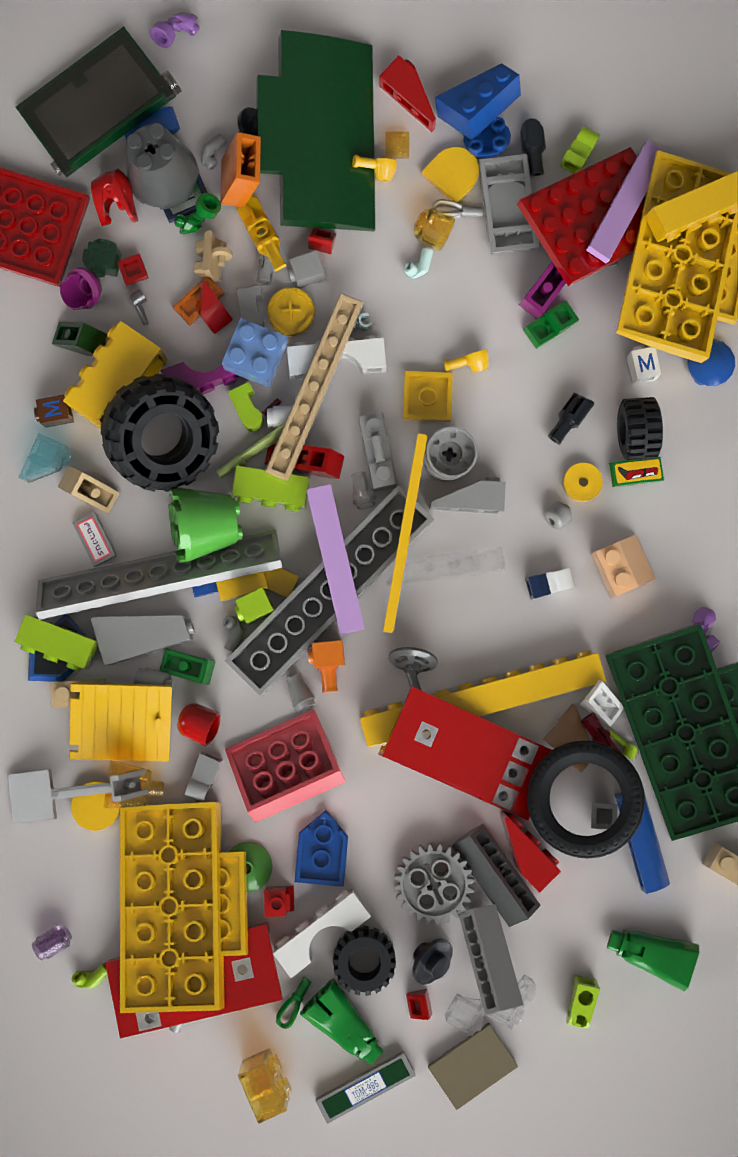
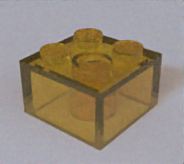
(264, 1085)

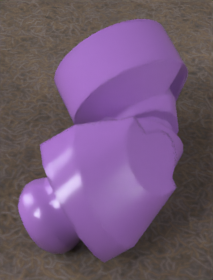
(163, 32)
(706, 618)

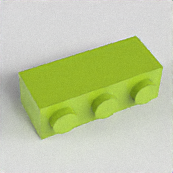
(259, 486)
(56, 642)

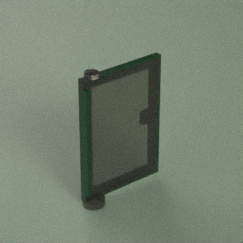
(96, 101)

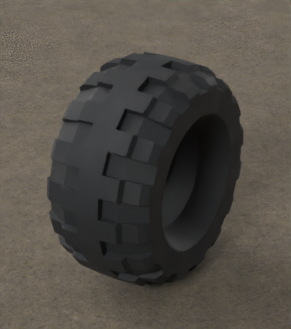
(131, 412)

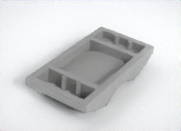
(502, 186)

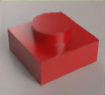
(132, 269)

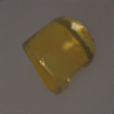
(433, 229)

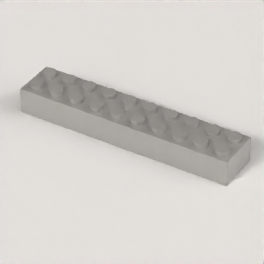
(310, 609)

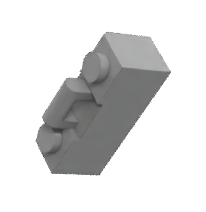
(378, 452)

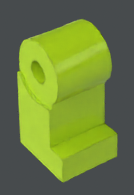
(580, 150)
(250, 416)
(582, 1001)

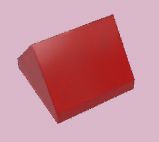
(321, 240)
(419, 1004)

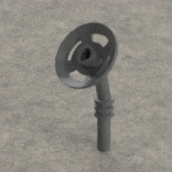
(413, 663)

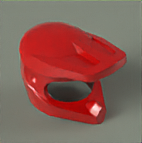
(111, 188)

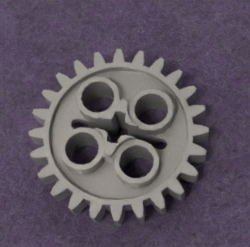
(454, 876)

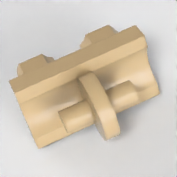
(214, 256)

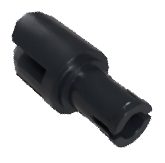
(533, 145)
(570, 417)

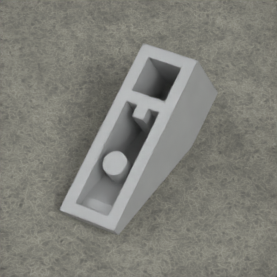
(479, 497)

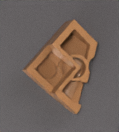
(568, 730)

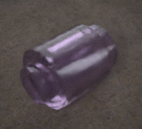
(52, 942)

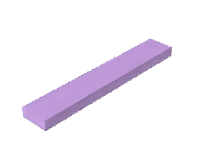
(624, 205)
(335, 559)

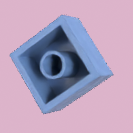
(255, 352)

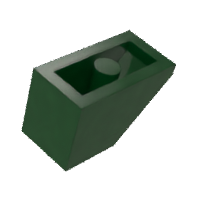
(78, 337)

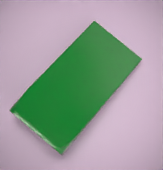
(187, 666)

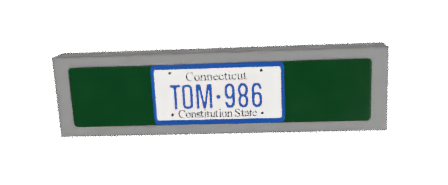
(365, 1087)

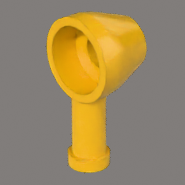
(383, 167)
(476, 361)

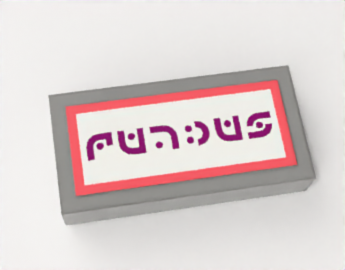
(94, 539)

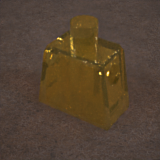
(154, 788)

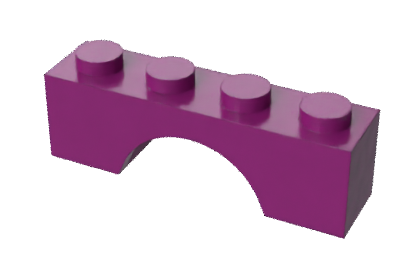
(202, 381)

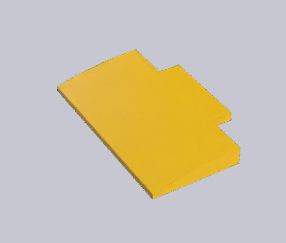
(686, 283)
(178, 908)

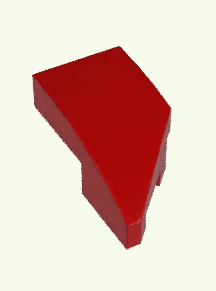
(211, 309)

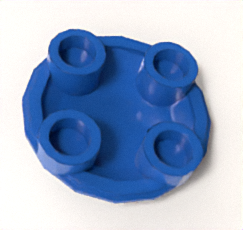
(490, 141)
(716, 368)

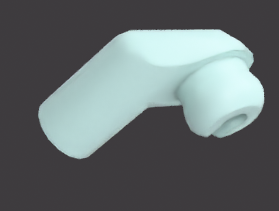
(420, 267)

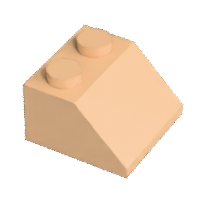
(623, 566)

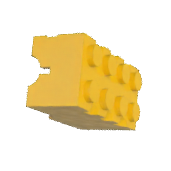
(115, 364)

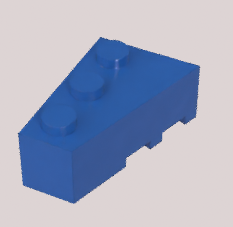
(479, 100)

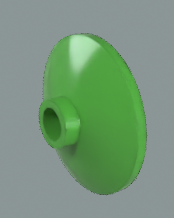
(260, 864)

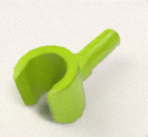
(629, 749)

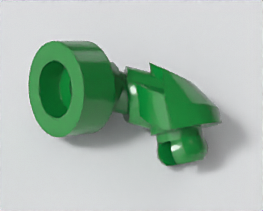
(207, 208)

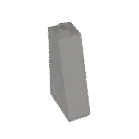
(134, 636)

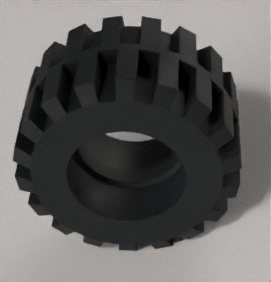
(640, 428)
(364, 981)

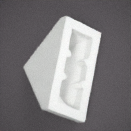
(602, 703)

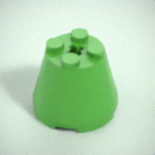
(202, 522)

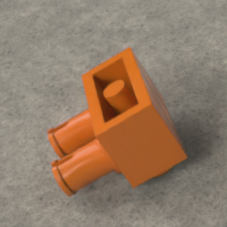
(327, 658)

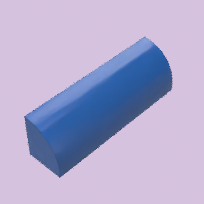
(647, 853)

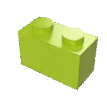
(254, 606)

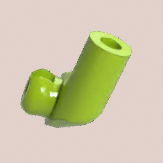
(88, 979)

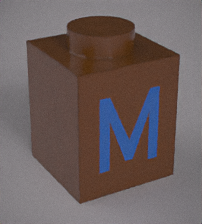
(53, 411)

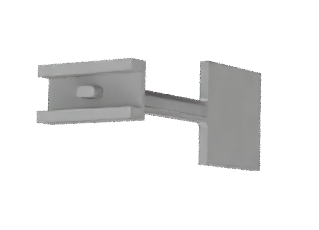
(34, 795)

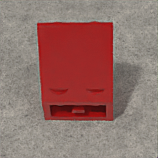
(535, 865)

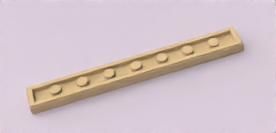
(314, 387)

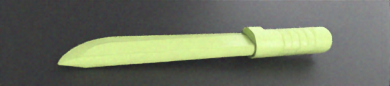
(255, 449)

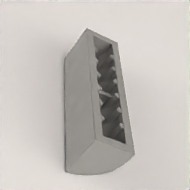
(490, 959)

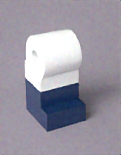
(549, 583)

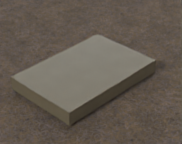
(472, 1066)

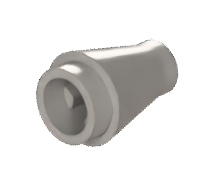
(300, 694)

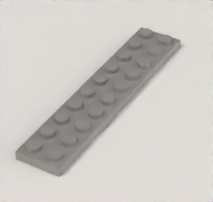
(155, 576)

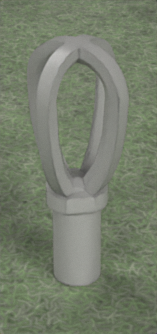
(463, 210)

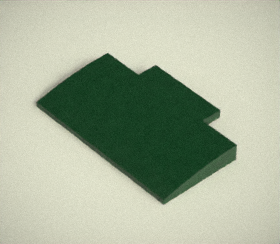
(313, 127)
(683, 726)

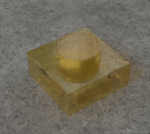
(397, 145)

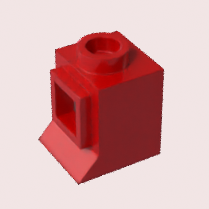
(278, 900)

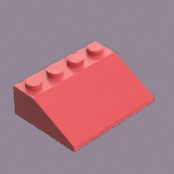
(284, 766)

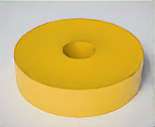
(575, 490)

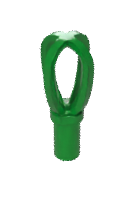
(296, 996)

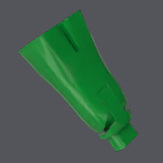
(660, 956)
(338, 1018)

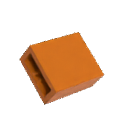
(240, 170)

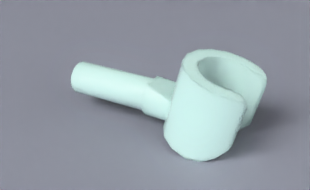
(360, 325)

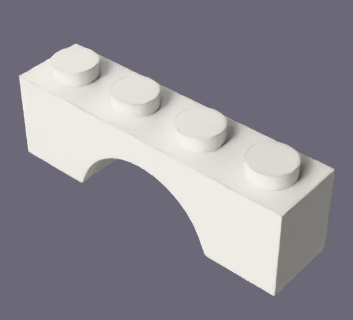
(366, 354)
(347, 912)

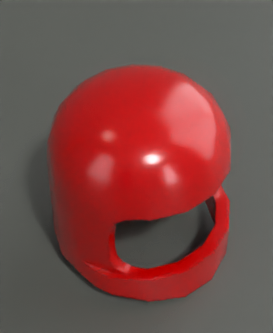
(198, 723)

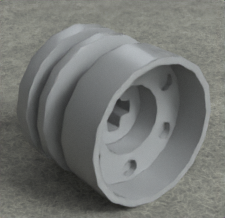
(460, 445)

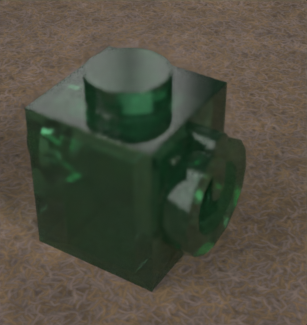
(102, 258)

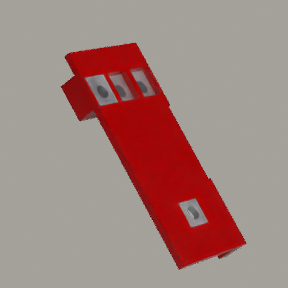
(464, 751)
(241, 991)

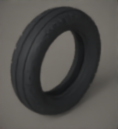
(632, 799)

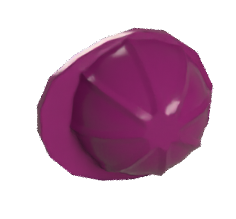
(81, 289)

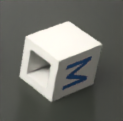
(643, 364)

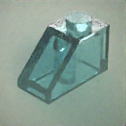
(44, 459)

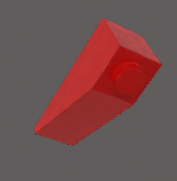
(404, 86)
(315, 461)

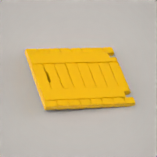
(120, 721)

